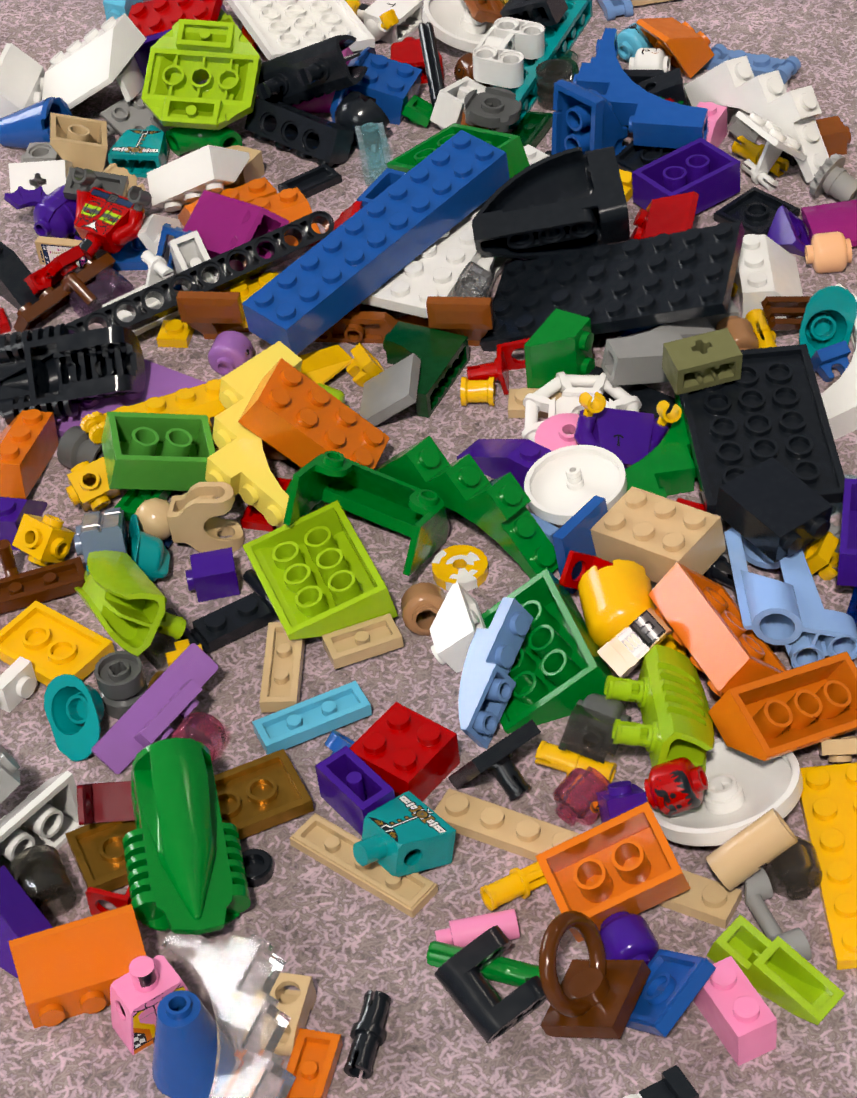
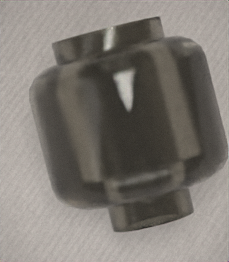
(795, 870)

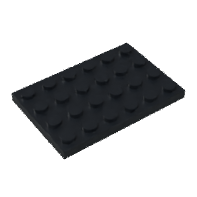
(763, 416)

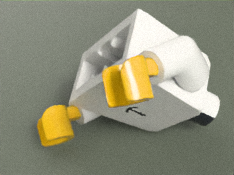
(391, 19)

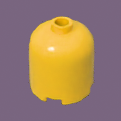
(613, 598)

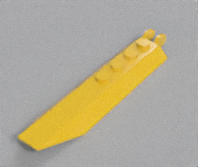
(204, 398)

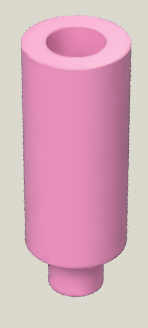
(465, 930)

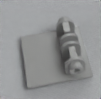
(130, 115)

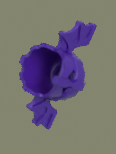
(52, 212)

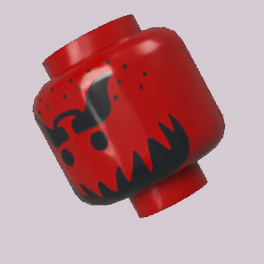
(675, 786)

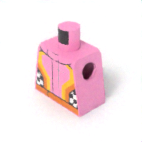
(137, 997)

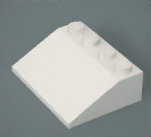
(92, 63)

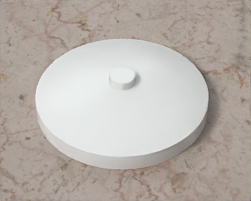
(454, 23)
(736, 796)

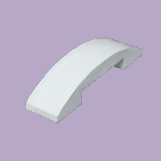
(130, 80)

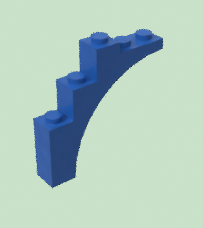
(649, 117)

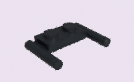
(232, 620)

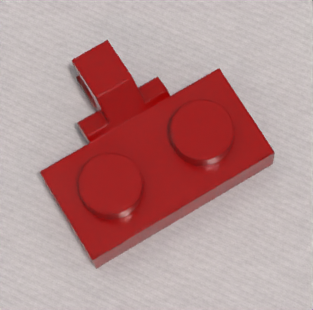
(54, 271)

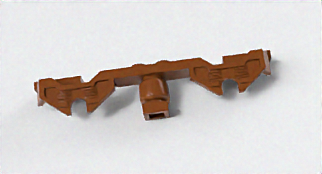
(223, 311)

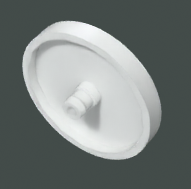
(570, 478)

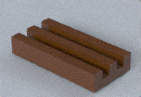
(785, 306)

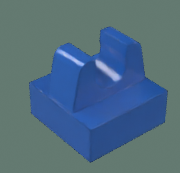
(831, 357)

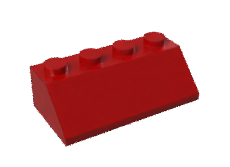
(666, 216)

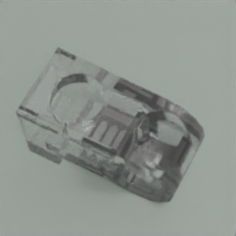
(473, 282)

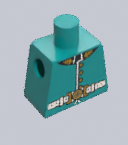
(140, 151)
(405, 837)

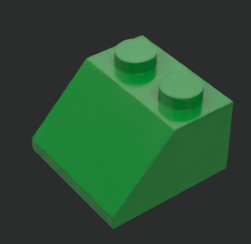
(558, 346)

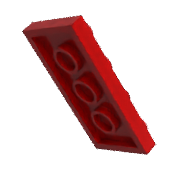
(161, 15)

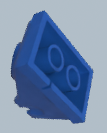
(584, 120)

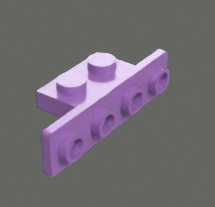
(156, 709)

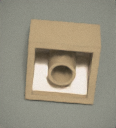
(79, 140)

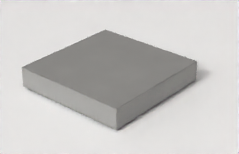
(391, 391)

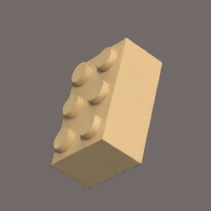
(658, 534)

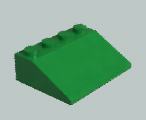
(507, 142)
(556, 658)

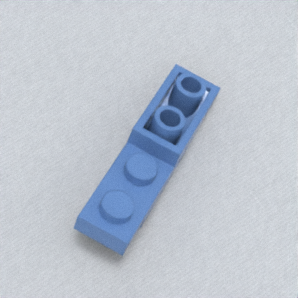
(485, 677)

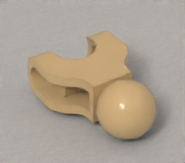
(194, 518)

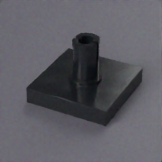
(498, 761)

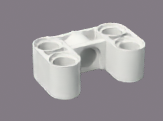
(502, 51)

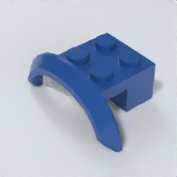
(386, 81)

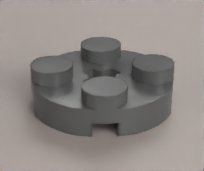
(492, 109)

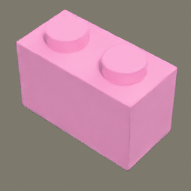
(737, 1013)

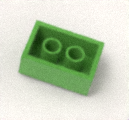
(156, 450)

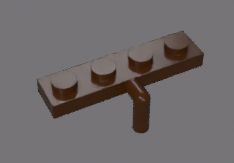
(54, 299)
(39, 584)

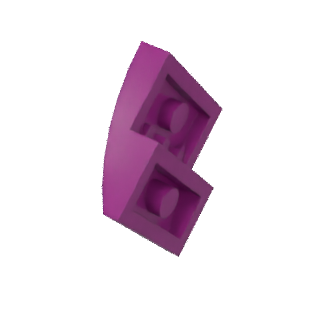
(832, 218)

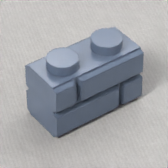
(101, 532)

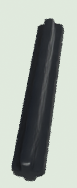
(431, 60)

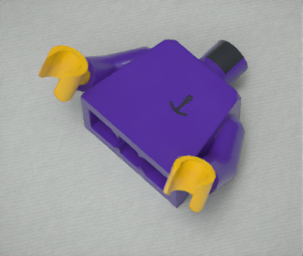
(622, 432)

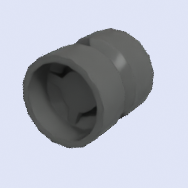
(77, 447)
(120, 681)

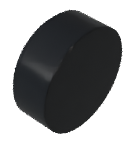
(257, 866)

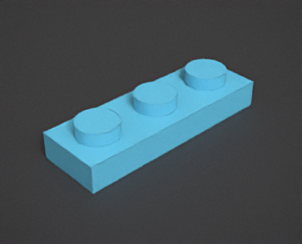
(312, 718)

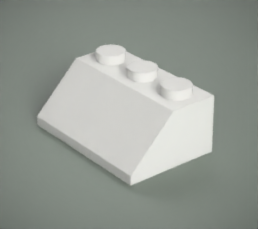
(19, 80)
(189, 175)
(765, 271)
(40, 818)

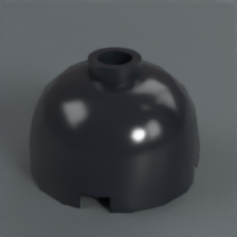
(356, 112)

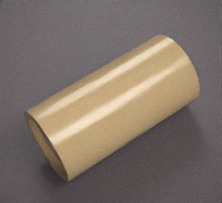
(751, 849)

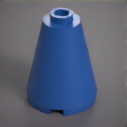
(31, 123)
(184, 1047)

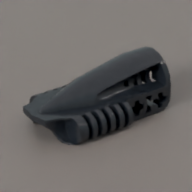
(60, 369)

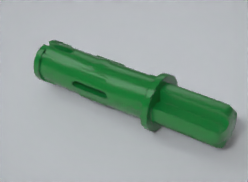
(500, 970)

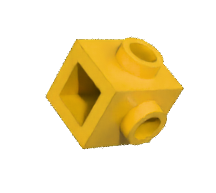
(90, 485)
(43, 539)

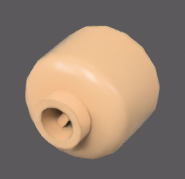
(829, 252)

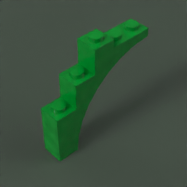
(669, 466)
(493, 506)

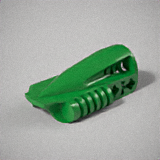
(181, 856)

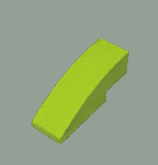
(777, 971)

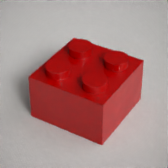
(409, 751)

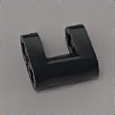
(477, 997)

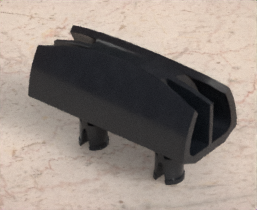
(309, 72)

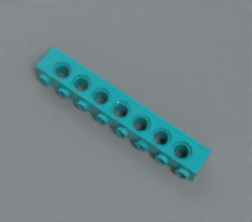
(558, 40)

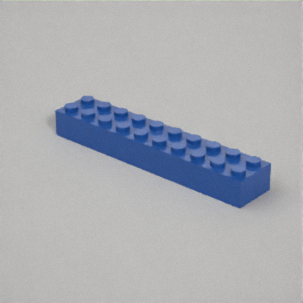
(376, 242)

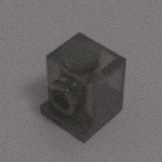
(584, 721)

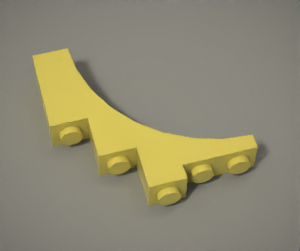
(240, 451)

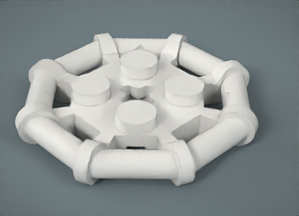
(572, 387)

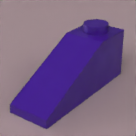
(503, 456)

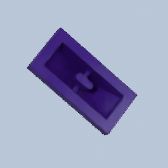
(789, 232)

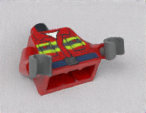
(104, 217)

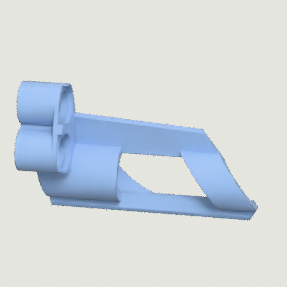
(788, 610)

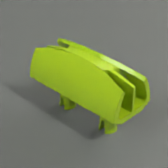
(126, 601)
(670, 706)

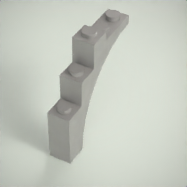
(639, 357)

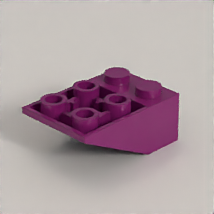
(230, 223)

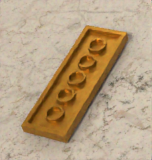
(248, 796)

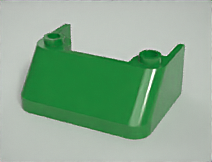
(373, 497)

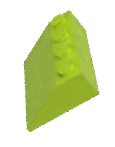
(319, 574)

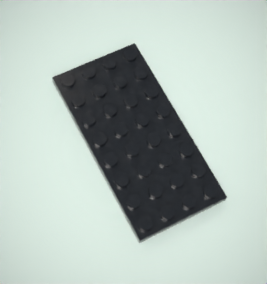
(620, 283)

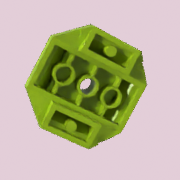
(197, 53)

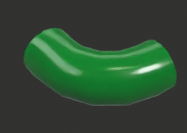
(189, 139)

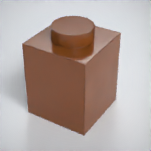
(834, 135)

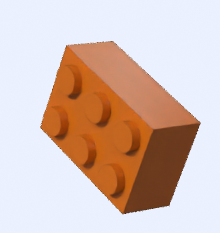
(614, 868)

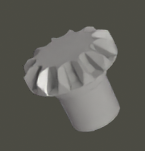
(834, 180)

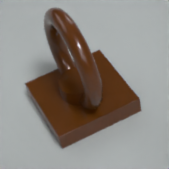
(595, 991)

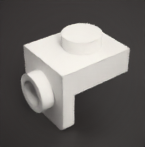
(17, 683)

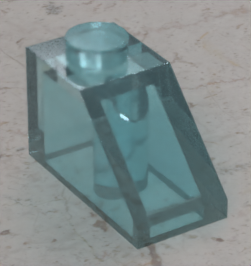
(372, 150)

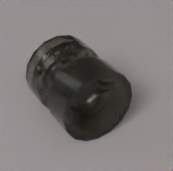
(546, 75)
(44, 880)

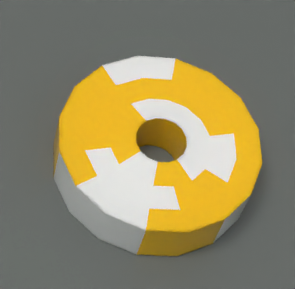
(467, 557)

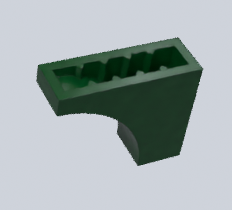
(441, 357)

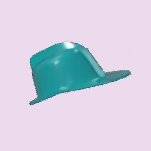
(828, 318)
(147, 551)
(68, 705)

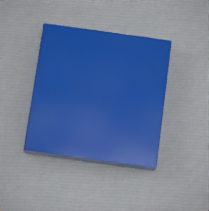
(577, 535)
(669, 991)

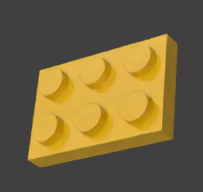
(52, 643)

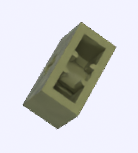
(702, 361)

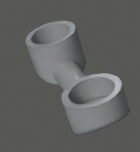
(756, 891)

